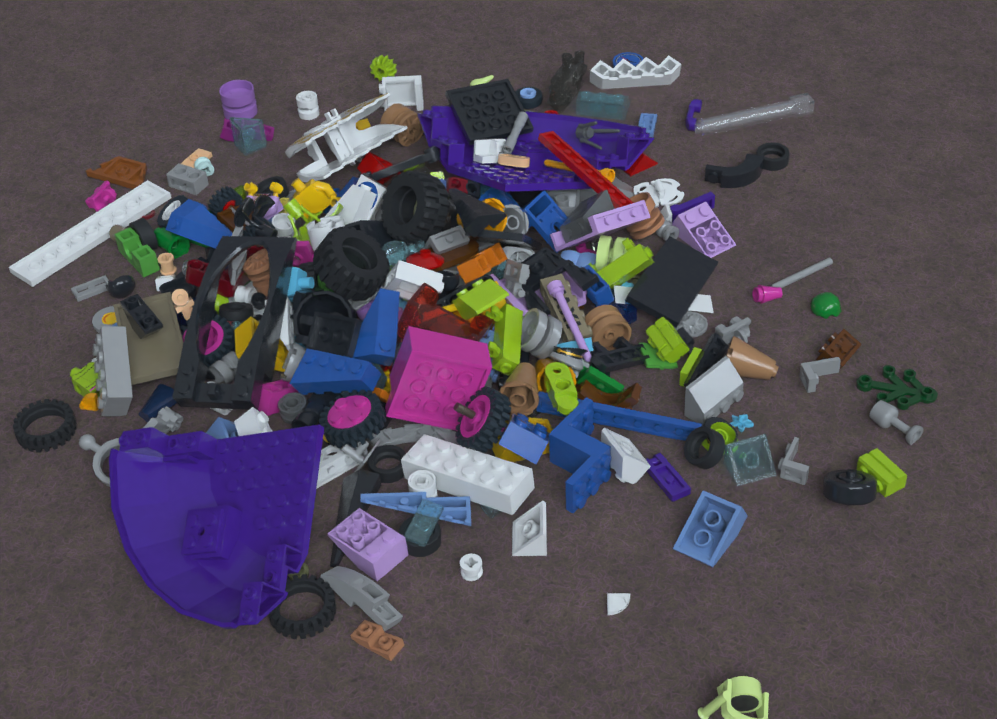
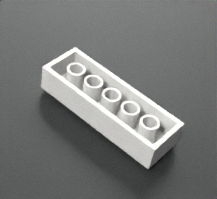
(471, 473)

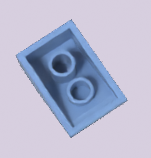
(710, 529)

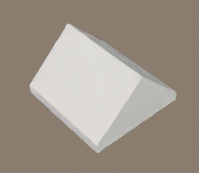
(530, 532)

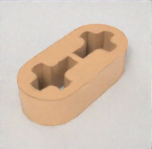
(514, 160)

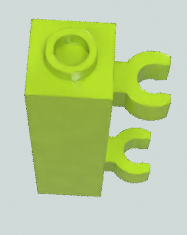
(627, 265)
(507, 338)

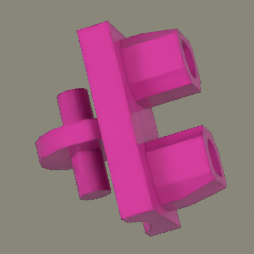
(102, 197)

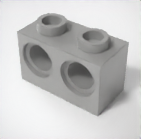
(187, 179)

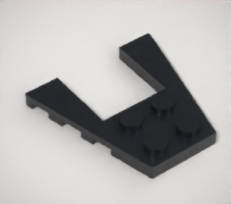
(547, 264)

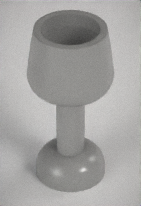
(886, 415)

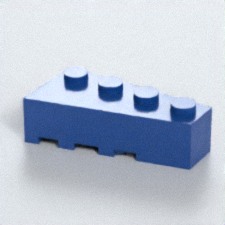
(331, 372)

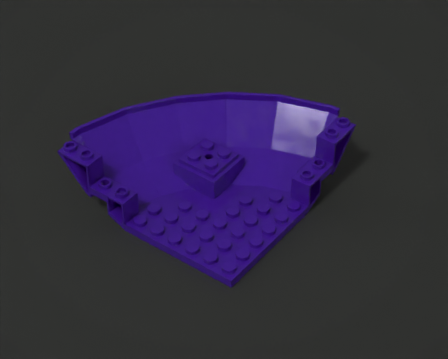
(456, 155)
(247, 495)

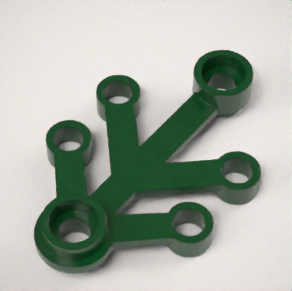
(898, 389)

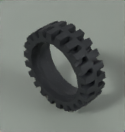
(46, 441)
(313, 624)

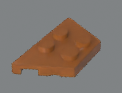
(120, 172)

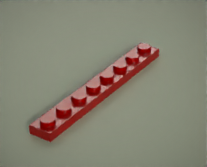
(582, 168)

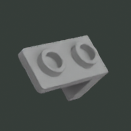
(811, 370)
(792, 470)

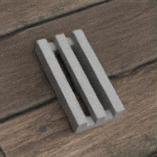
(92, 289)

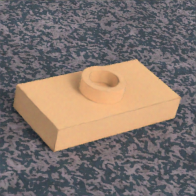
(195, 155)

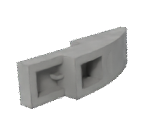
(360, 590)

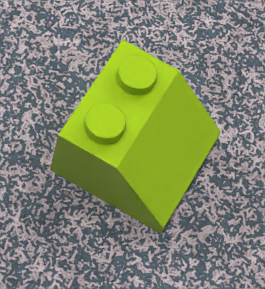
(479, 298)

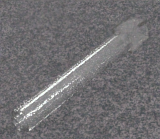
(796, 106)

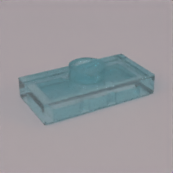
(423, 522)

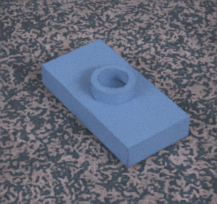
(649, 122)

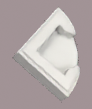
(617, 602)

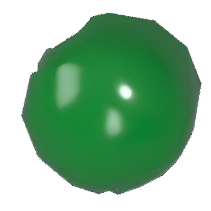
(825, 305)

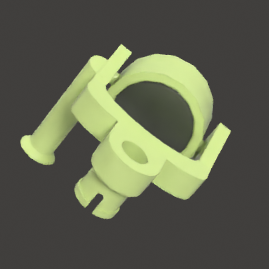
(738, 696)

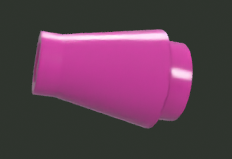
(766, 293)

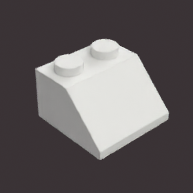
(626, 458)

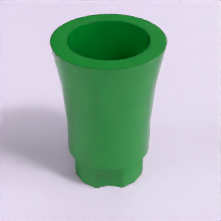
(172, 242)

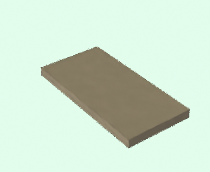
(156, 354)

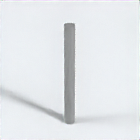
(803, 273)

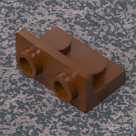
(840, 345)

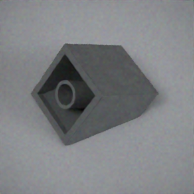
(577, 223)

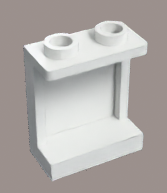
(403, 90)

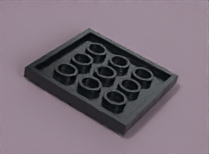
(487, 110)

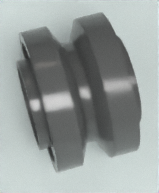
(291, 405)

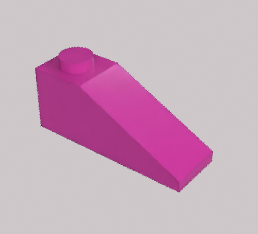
(272, 393)

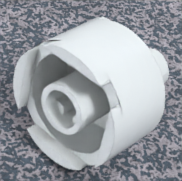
(319, 231)

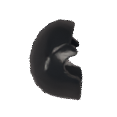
(450, 280)
(121, 286)

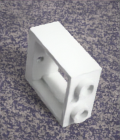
(408, 279)

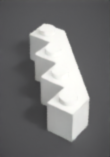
(627, 75)

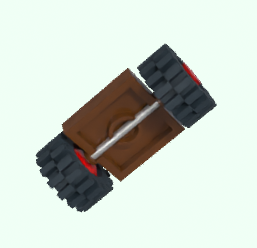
(224, 207)

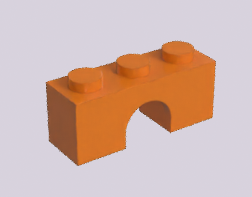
(481, 262)

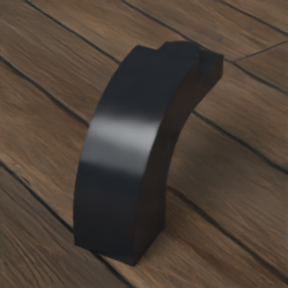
(736, 176)

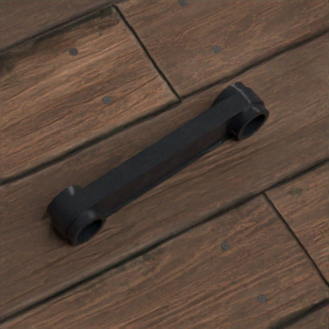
(430, 155)

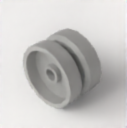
(540, 333)

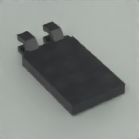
(331, 333)

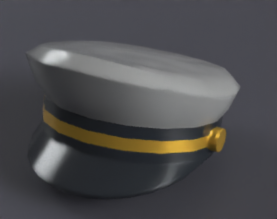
(569, 356)

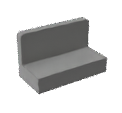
(447, 240)

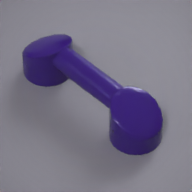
(695, 106)

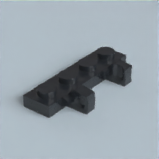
(622, 357)

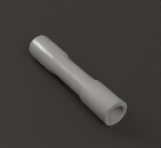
(512, 138)

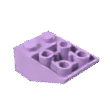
(703, 230)
(369, 543)

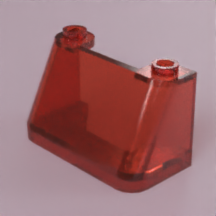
(425, 314)

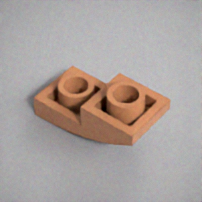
(375, 639)

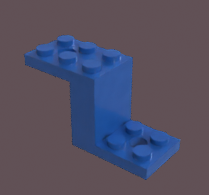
(541, 212)
(580, 454)

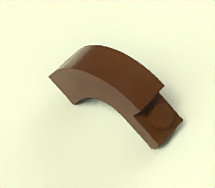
(623, 399)

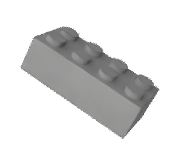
(112, 371)

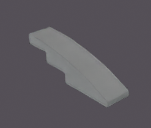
(236, 266)

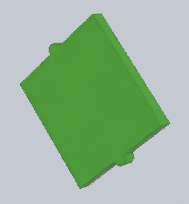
(654, 361)

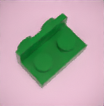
(599, 380)

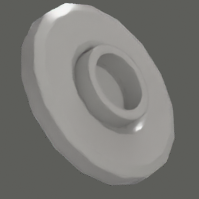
(694, 324)

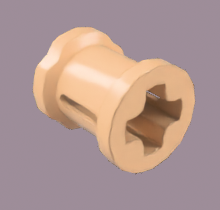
(167, 264)

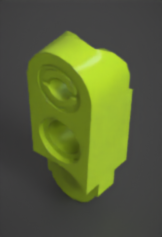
(560, 387)

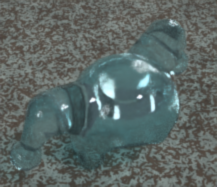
(400, 251)

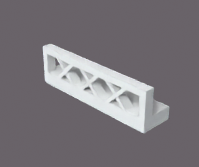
(334, 465)

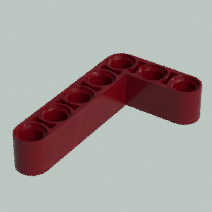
(196, 269)

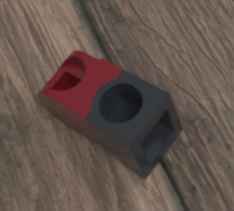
(464, 185)

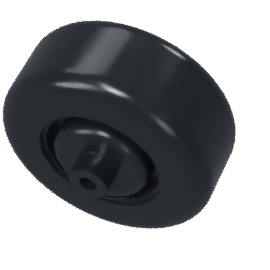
(850, 487)

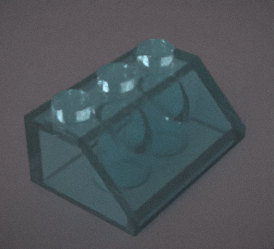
(602, 105)

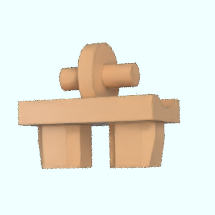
(182, 302)

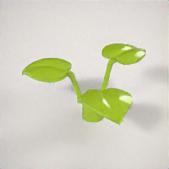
(296, 210)

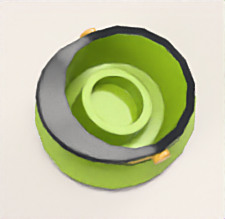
(724, 428)

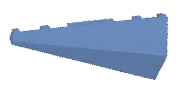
(455, 508)

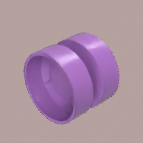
(238, 99)

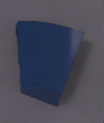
(159, 399)

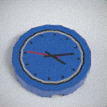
(632, 58)

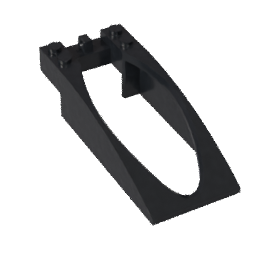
(260, 355)

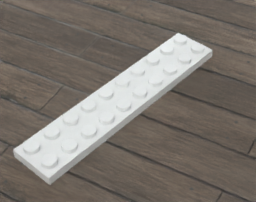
(88, 233)

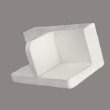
(487, 150)

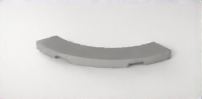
(412, 433)

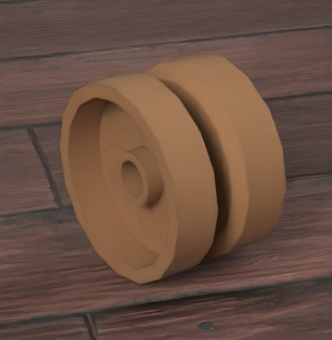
(607, 325)

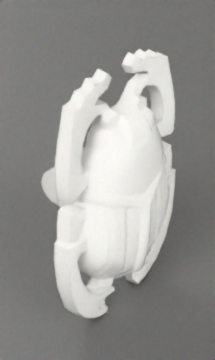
(661, 191)

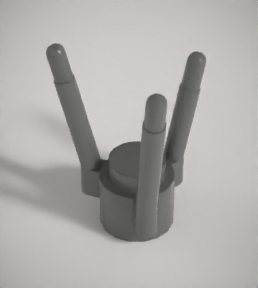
(585, 132)

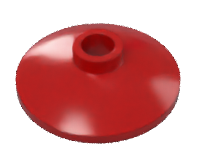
(426, 259)

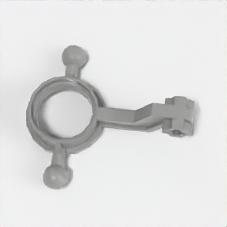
(166, 421)

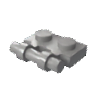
(516, 275)

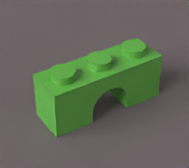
(139, 256)

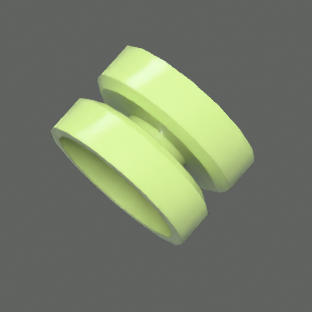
(607, 251)

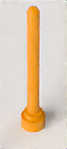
(606, 172)

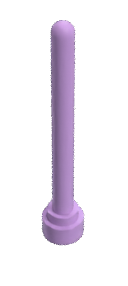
(556, 290)

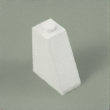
(356, 204)

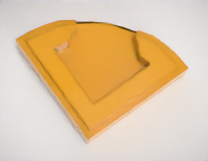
(89, 402)

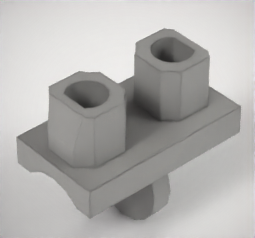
(737, 328)

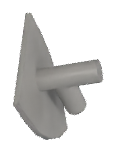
(357, 453)

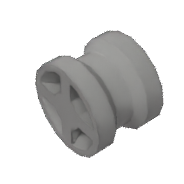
(667, 230)

